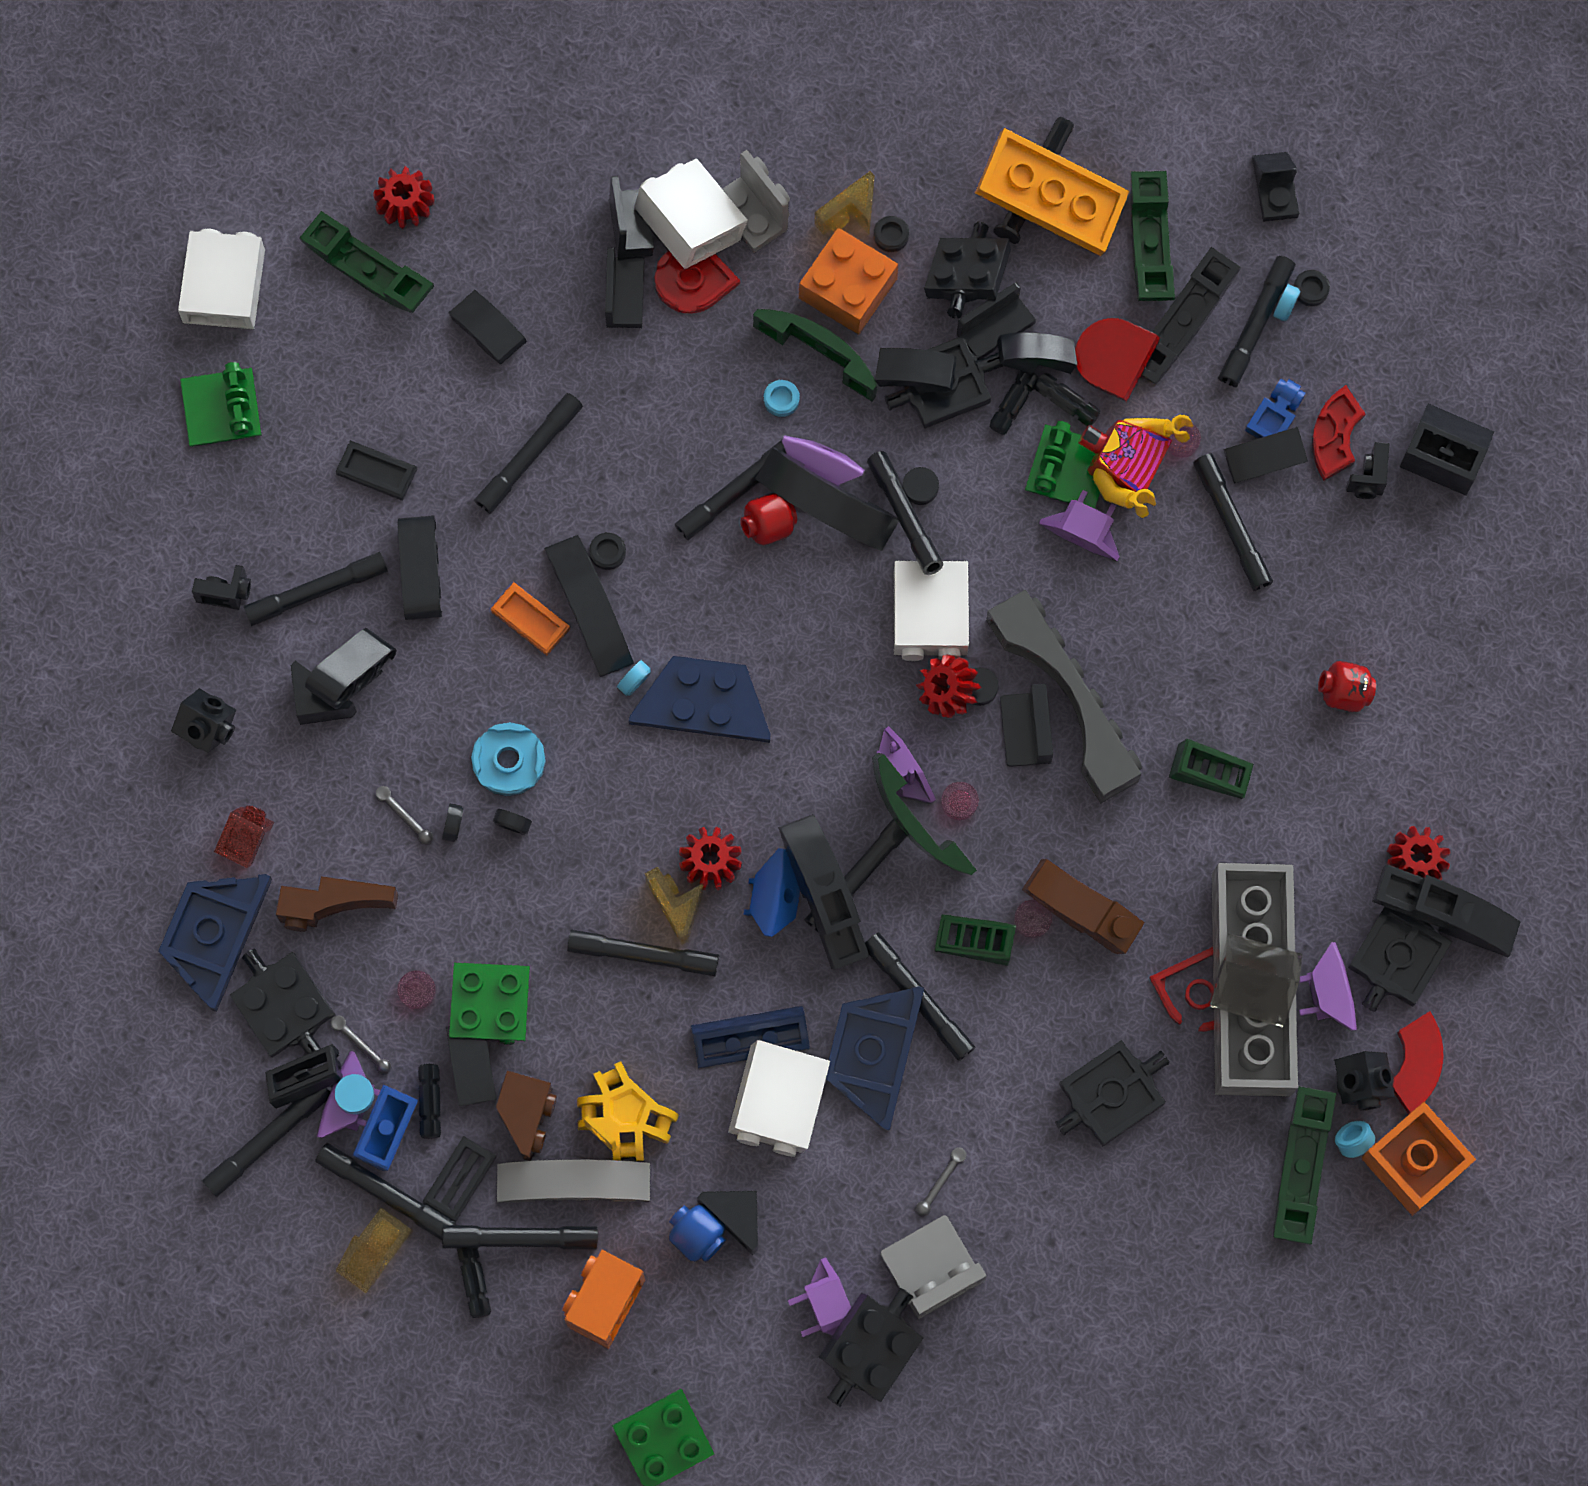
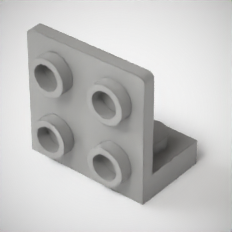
(760, 202)
(932, 1266)

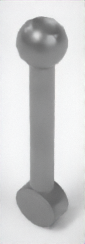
(384, 794)
(339, 1024)
(958, 1156)

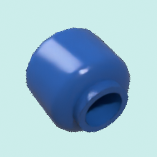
(697, 1233)

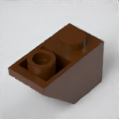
(522, 1108)

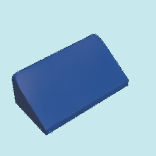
(385, 1128)

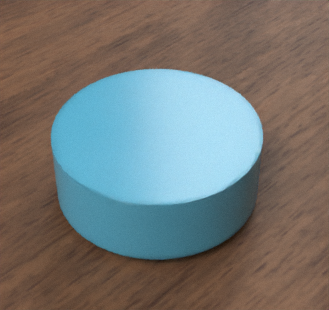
(1287, 303)
(781, 398)
(634, 678)
(354, 1094)
(1355, 1139)

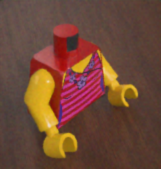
(1130, 457)

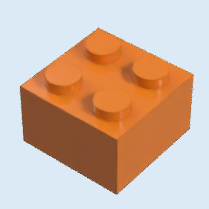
(848, 281)
(1418, 1158)
(604, 1298)

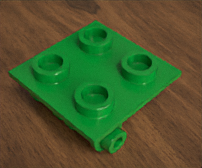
(221, 406)
(1062, 467)
(489, 1002)
(663, 1439)

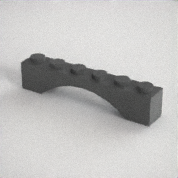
(1024, 632)

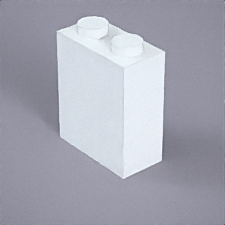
(690, 213)
(221, 279)
(931, 610)
(778, 1098)

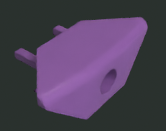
(822, 460)
(1085, 527)
(902, 759)
(1331, 990)
(333, 1116)
(825, 1299)

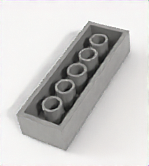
(1259, 906)

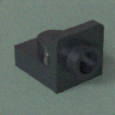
(1374, 474)
(219, 593)

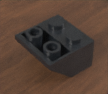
(1447, 449)

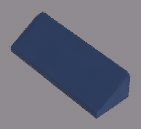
(743, 1031)

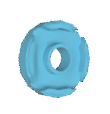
(508, 780)

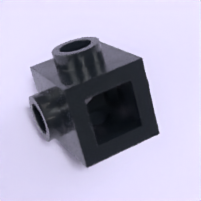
(204, 721)
(1364, 1079)

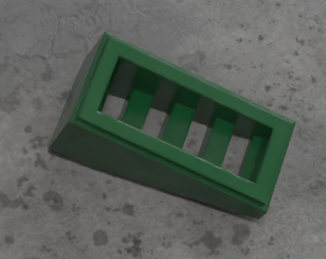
(1193, 776)
(987, 954)

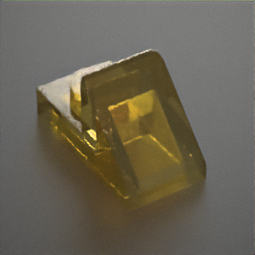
(853, 201)
(678, 911)
(373, 1250)

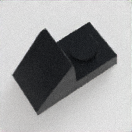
(1276, 186)

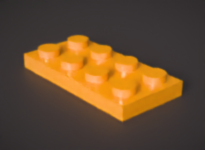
(1052, 192)

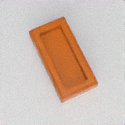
(530, 618)

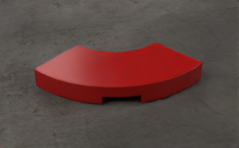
(1333, 433)
(1421, 1062)

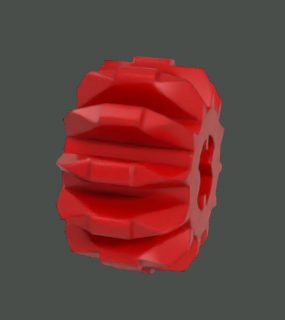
(394, 206)
(937, 694)
(1413, 844)
(725, 858)

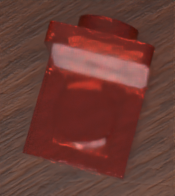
(243, 835)

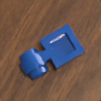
(1272, 416)

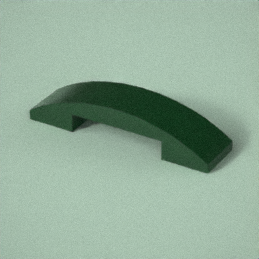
(1151, 236)
(364, 265)
(781, 325)
(888, 783)
(1303, 1165)

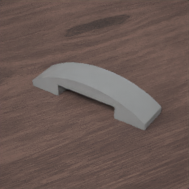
(573, 1180)

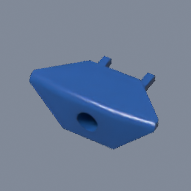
(774, 894)

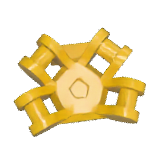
(624, 1111)

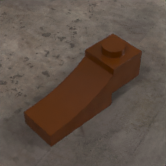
(305, 907)
(1083, 907)

